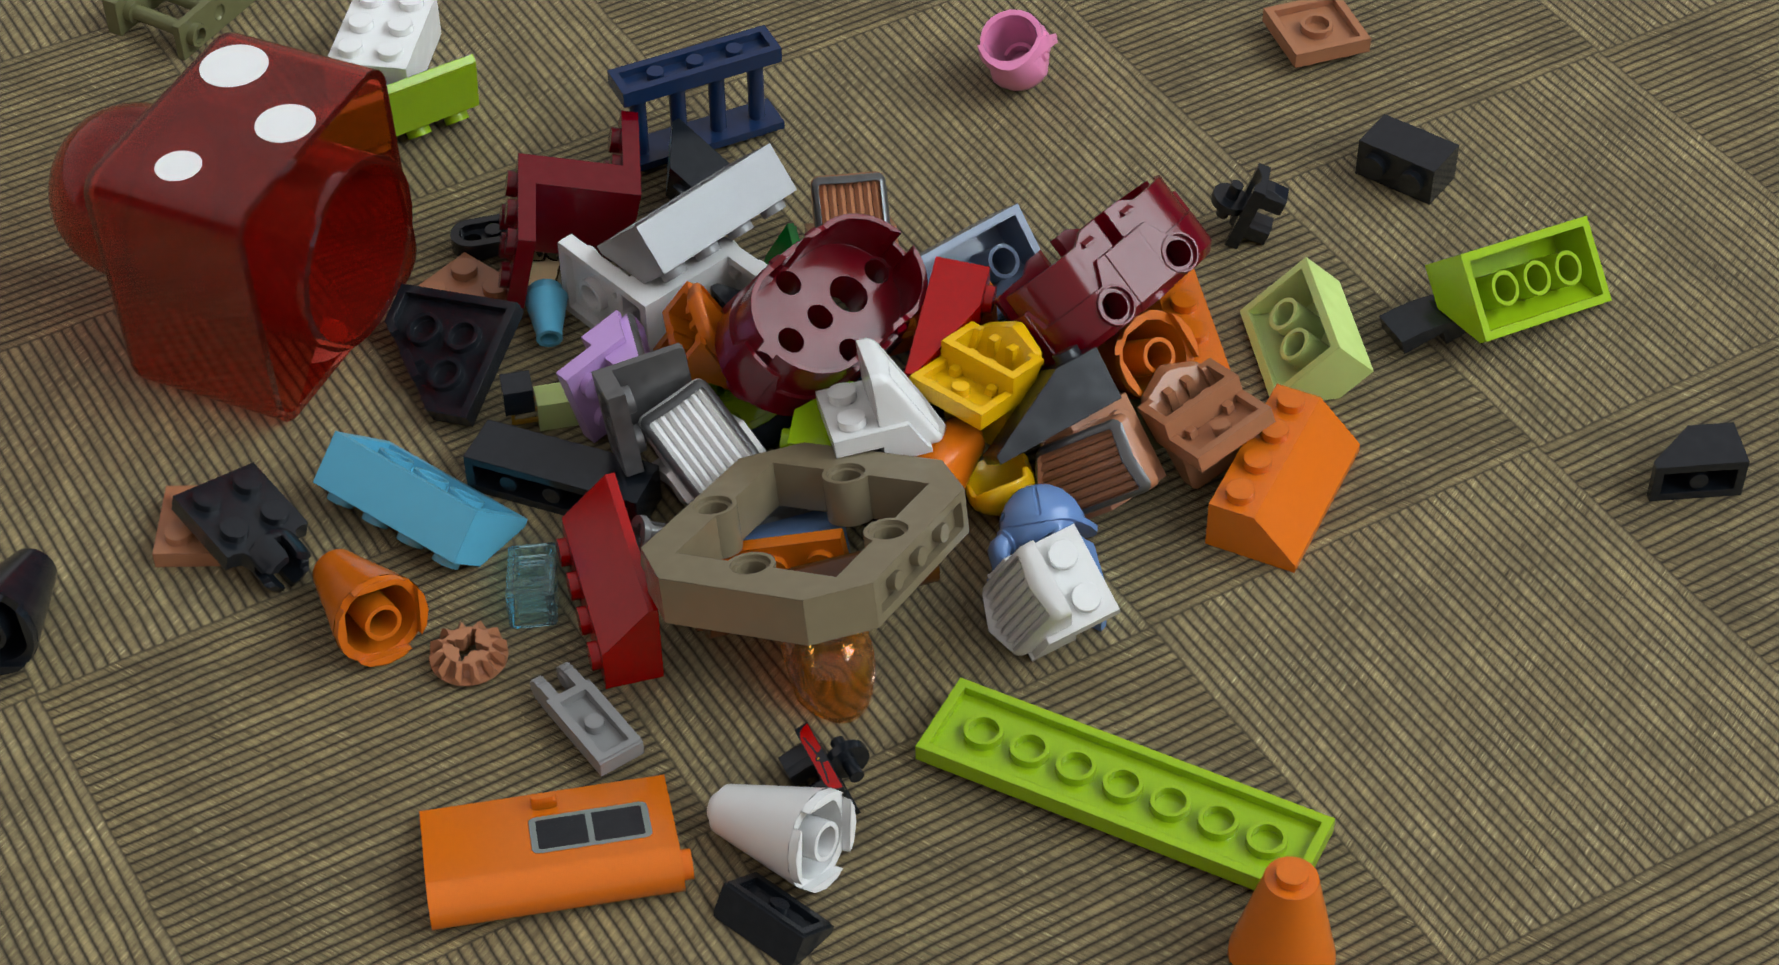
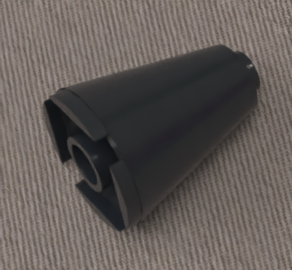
(25, 596)

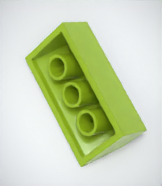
(434, 95)
(1521, 281)

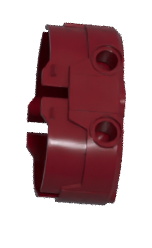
(1107, 270)
(789, 336)

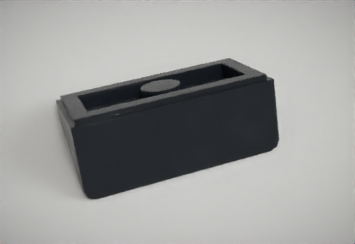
(771, 918)

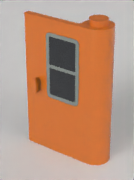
(551, 852)

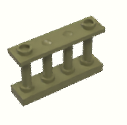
(190, 31)

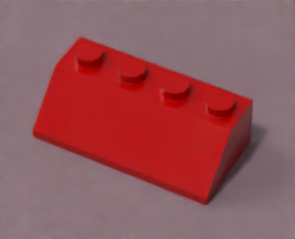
(610, 587)

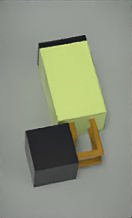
(550, 401)

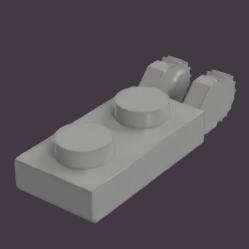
(588, 720)

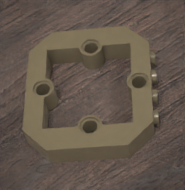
(918, 525)

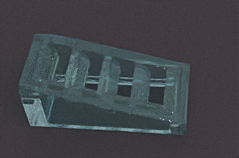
(532, 590)

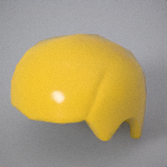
(995, 484)

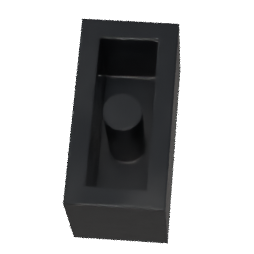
(1407, 159)

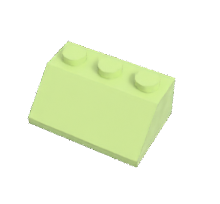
(1306, 334)

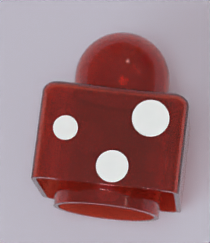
(243, 220)

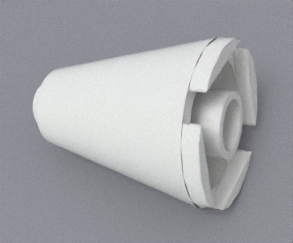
(787, 829)

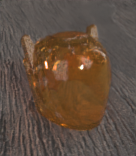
(833, 676)

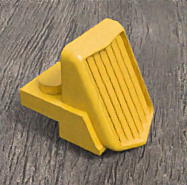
(982, 374)

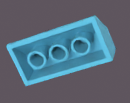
(415, 500)

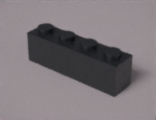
(551, 471)

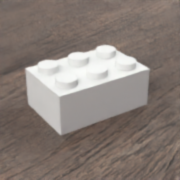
(389, 36)

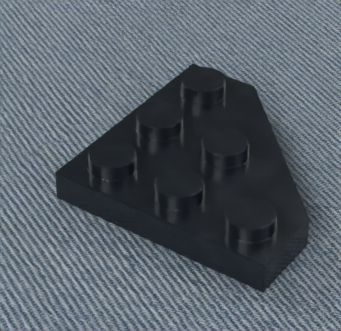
(452, 346)

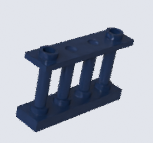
(696, 66)

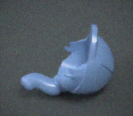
(1033, 515)

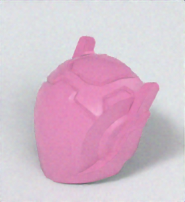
(1016, 49)

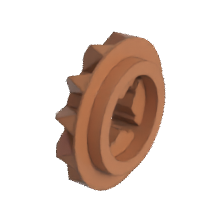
(479, 665)

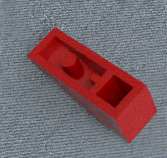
(954, 297)

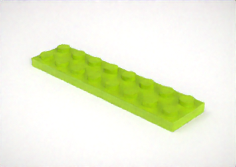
(1119, 786)

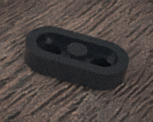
(477, 237)

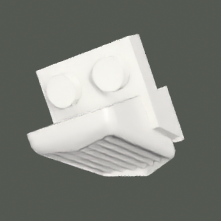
(879, 409)
(1046, 595)

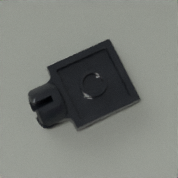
(247, 525)

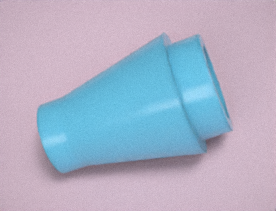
(547, 307)

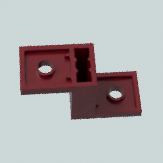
(565, 198)

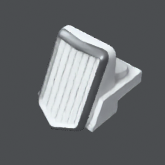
(696, 439)

